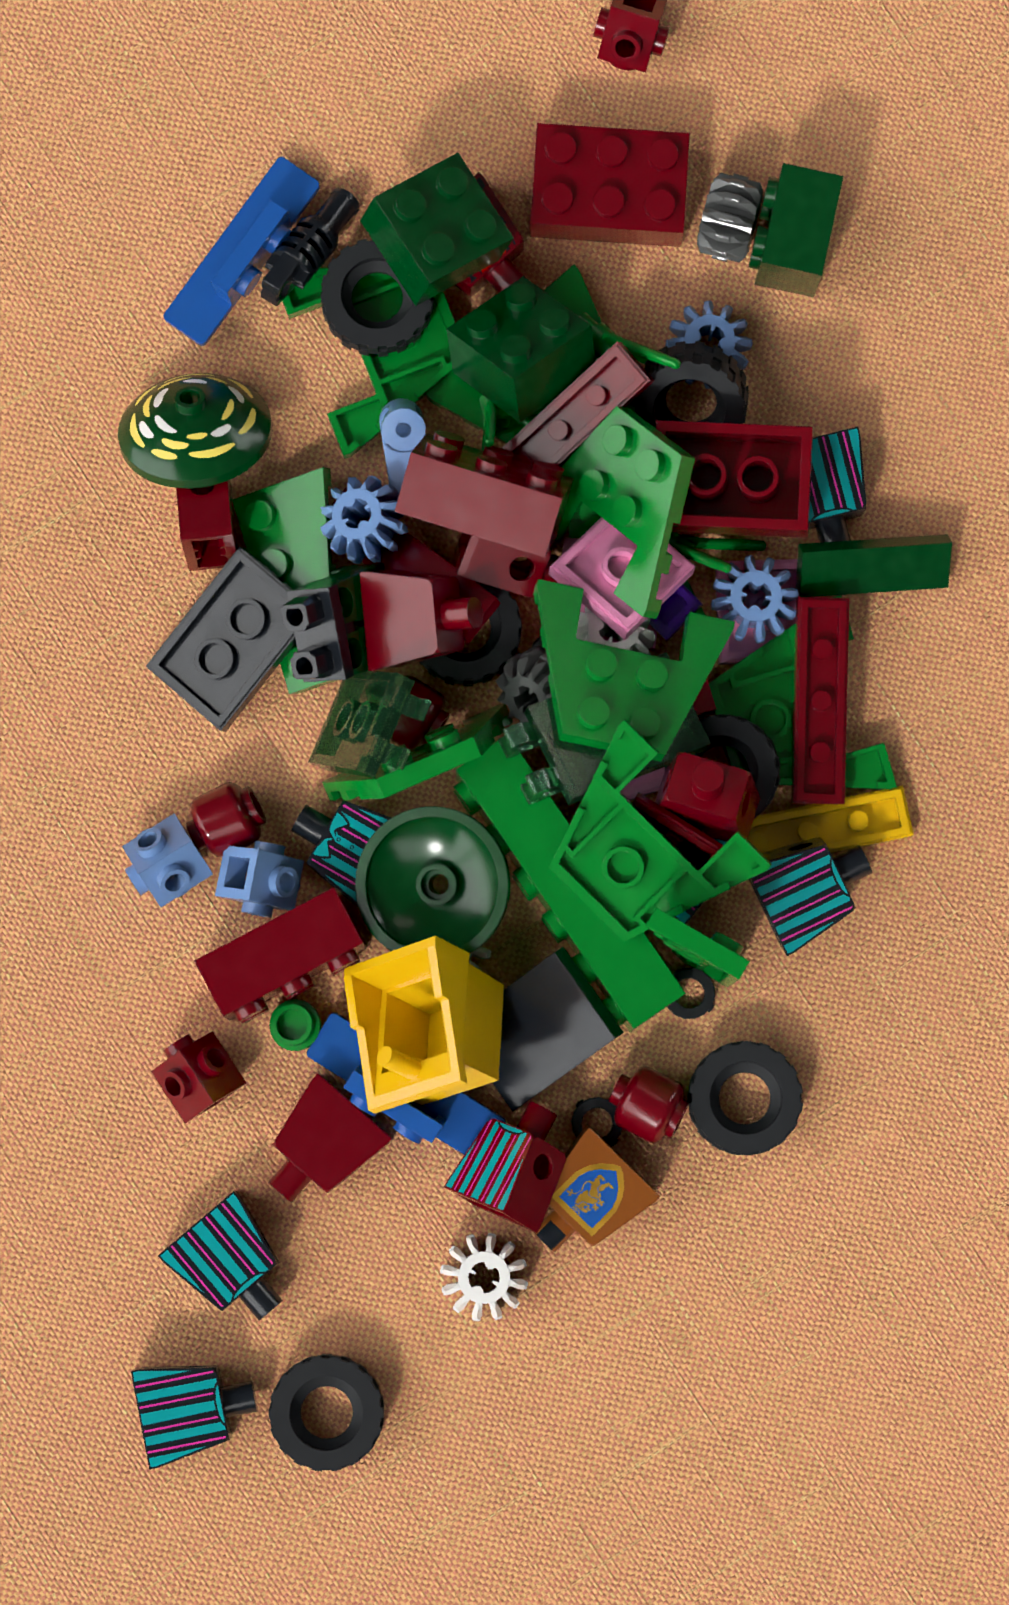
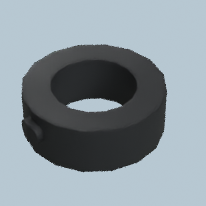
(709, 994)
(597, 1102)

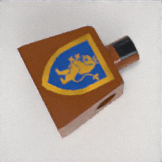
(594, 1193)

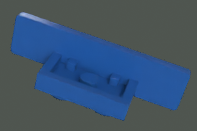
(242, 251)
(451, 1119)

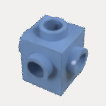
(165, 861)
(270, 878)

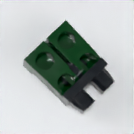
(328, 625)

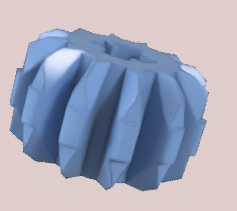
(715, 327)
(370, 535)
(755, 581)

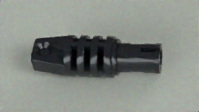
(307, 246)

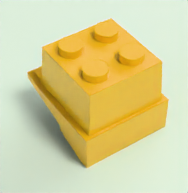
(424, 1023)

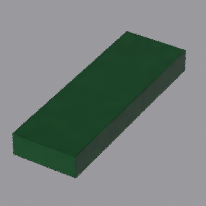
(873, 565)

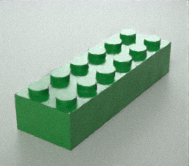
(626, 972)

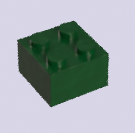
(436, 229)
(798, 231)
(521, 348)

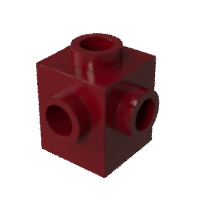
(631, 33)
(197, 1075)

